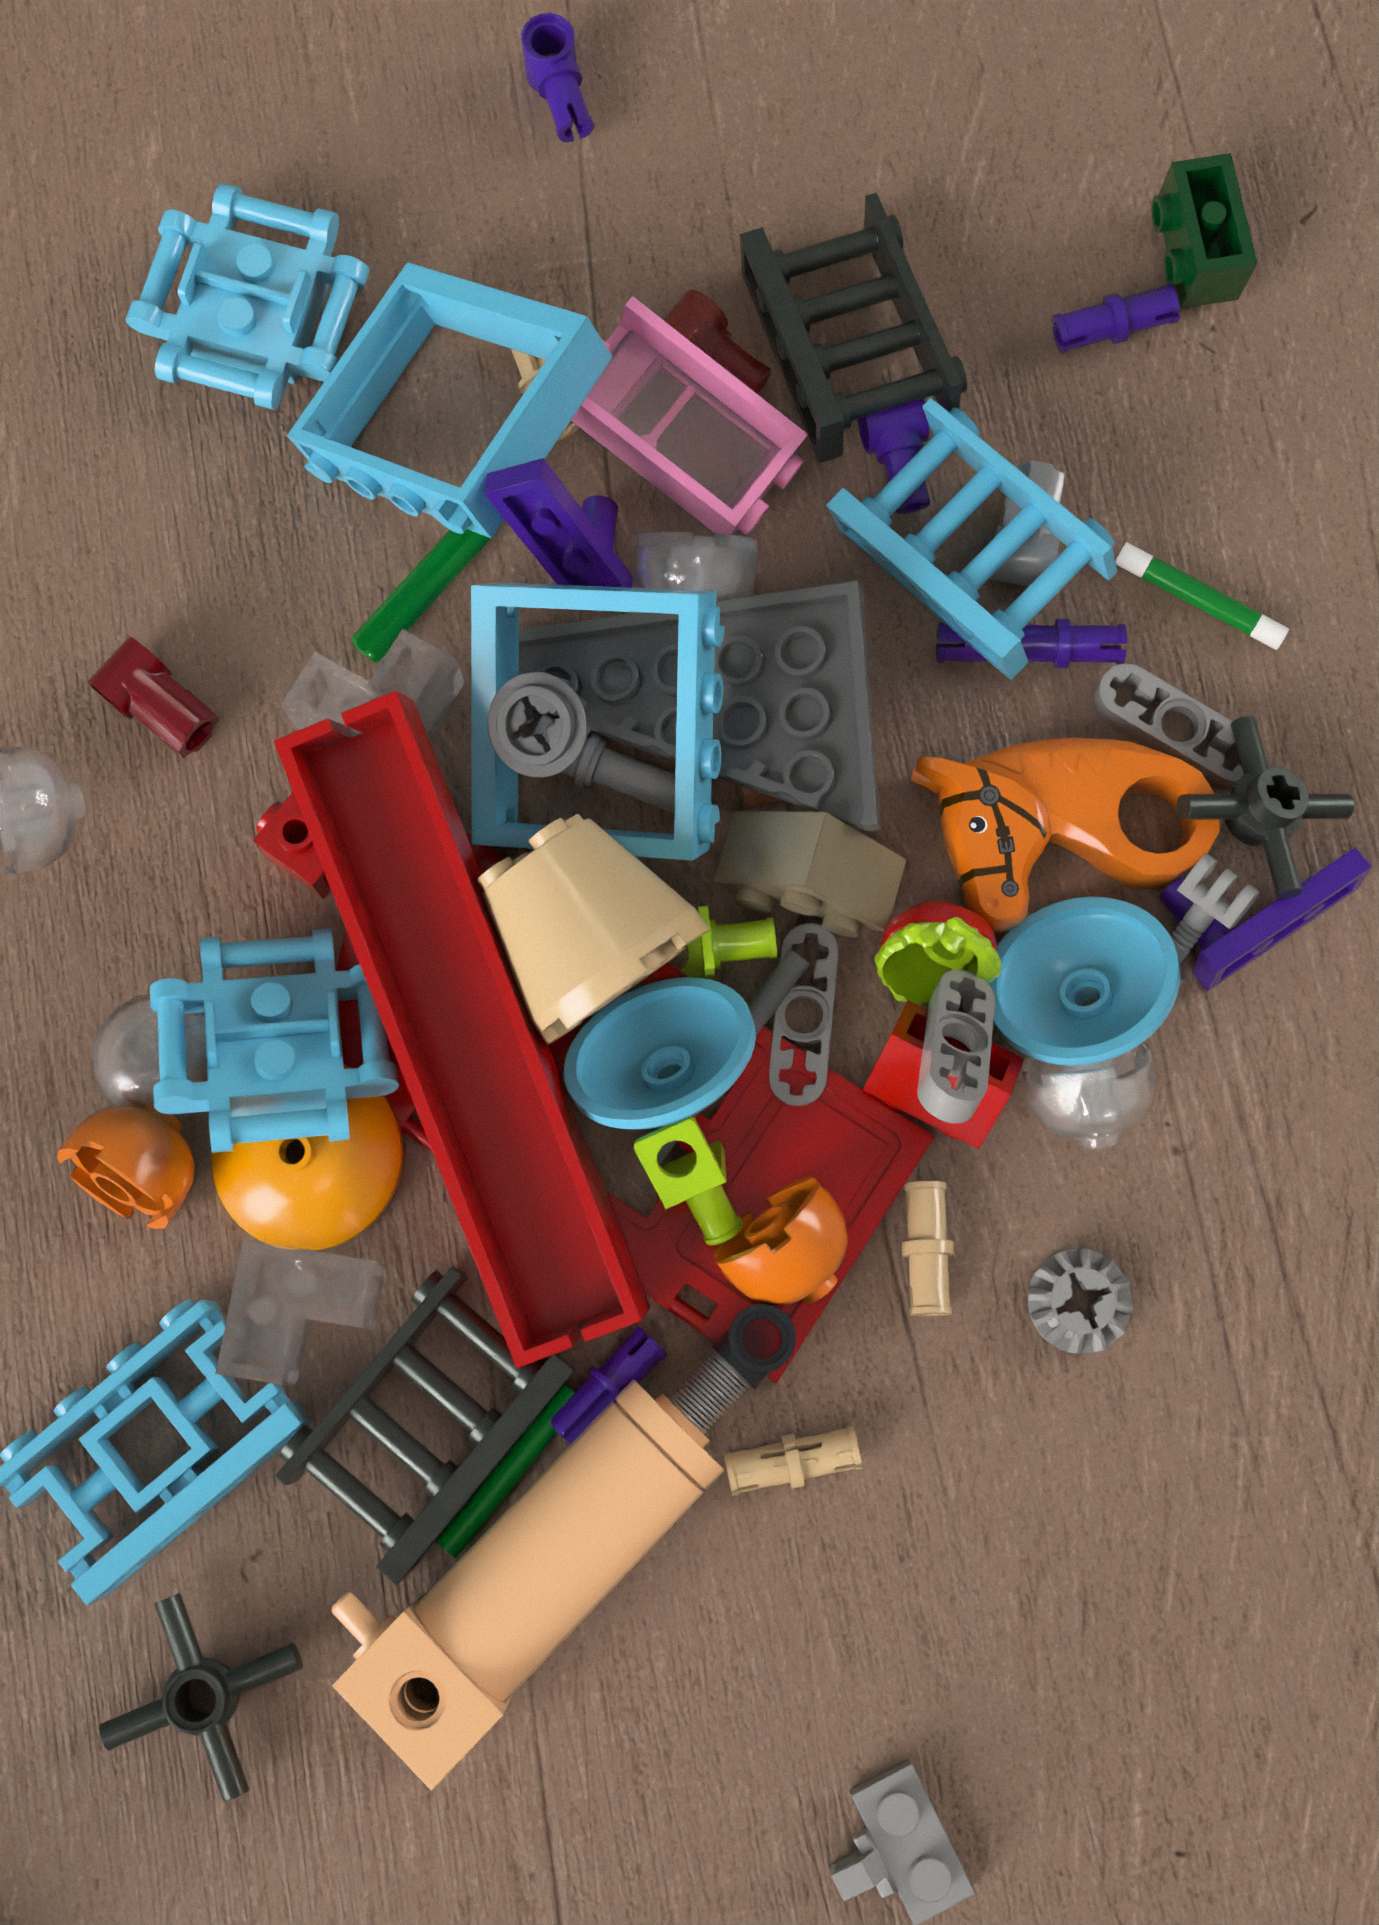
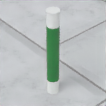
(1201, 596)

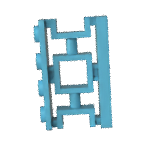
(182, 1486)

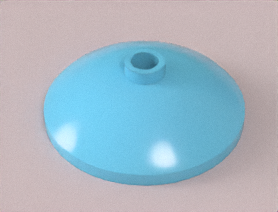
(1079, 955)
(660, 1053)

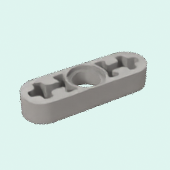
(1172, 700)
(825, 971)
(943, 1059)

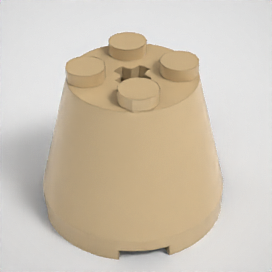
(582, 922)

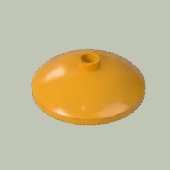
(327, 1194)

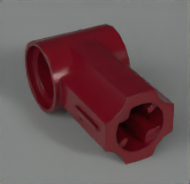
(143, 689)

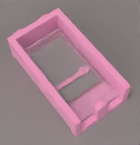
(689, 424)

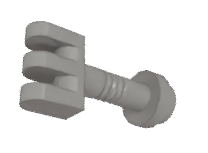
(1208, 905)

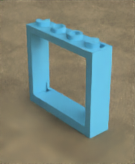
(384, 349)
(698, 697)

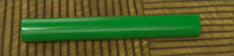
(503, 1477)

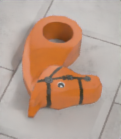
(1061, 792)

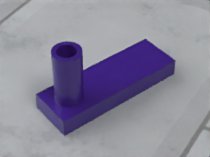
(563, 537)
(1232, 949)

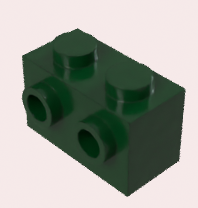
(1204, 231)

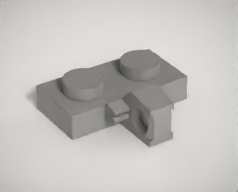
(902, 1848)

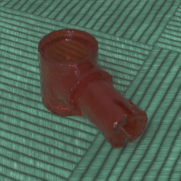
(705, 326)

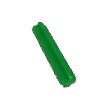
(417, 592)

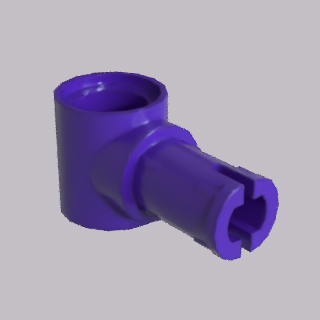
(558, 75)
(896, 439)

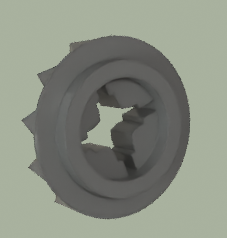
(512, 712)

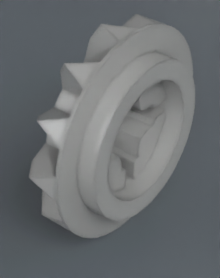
(1070, 1330)

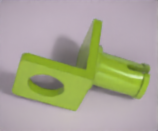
(729, 944)
(692, 1178)

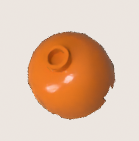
(132, 1161)
(788, 1248)

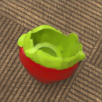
(931, 941)

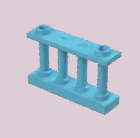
(955, 595)

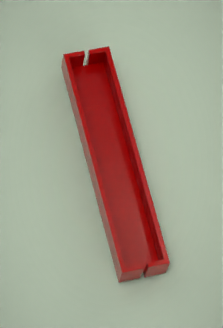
(462, 1029)

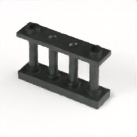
(809, 365)
(446, 1483)

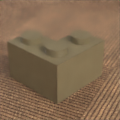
(810, 868)

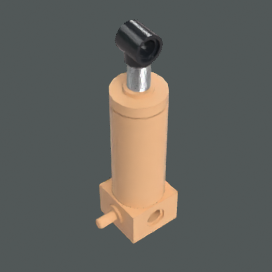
(545, 1561)

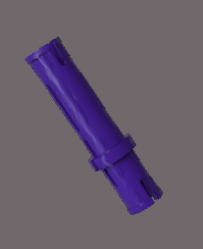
(1048, 643)

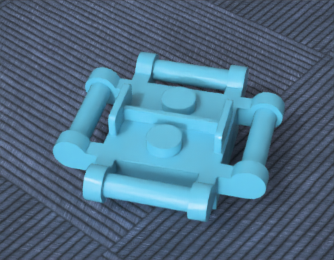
(248, 298)
(269, 1043)

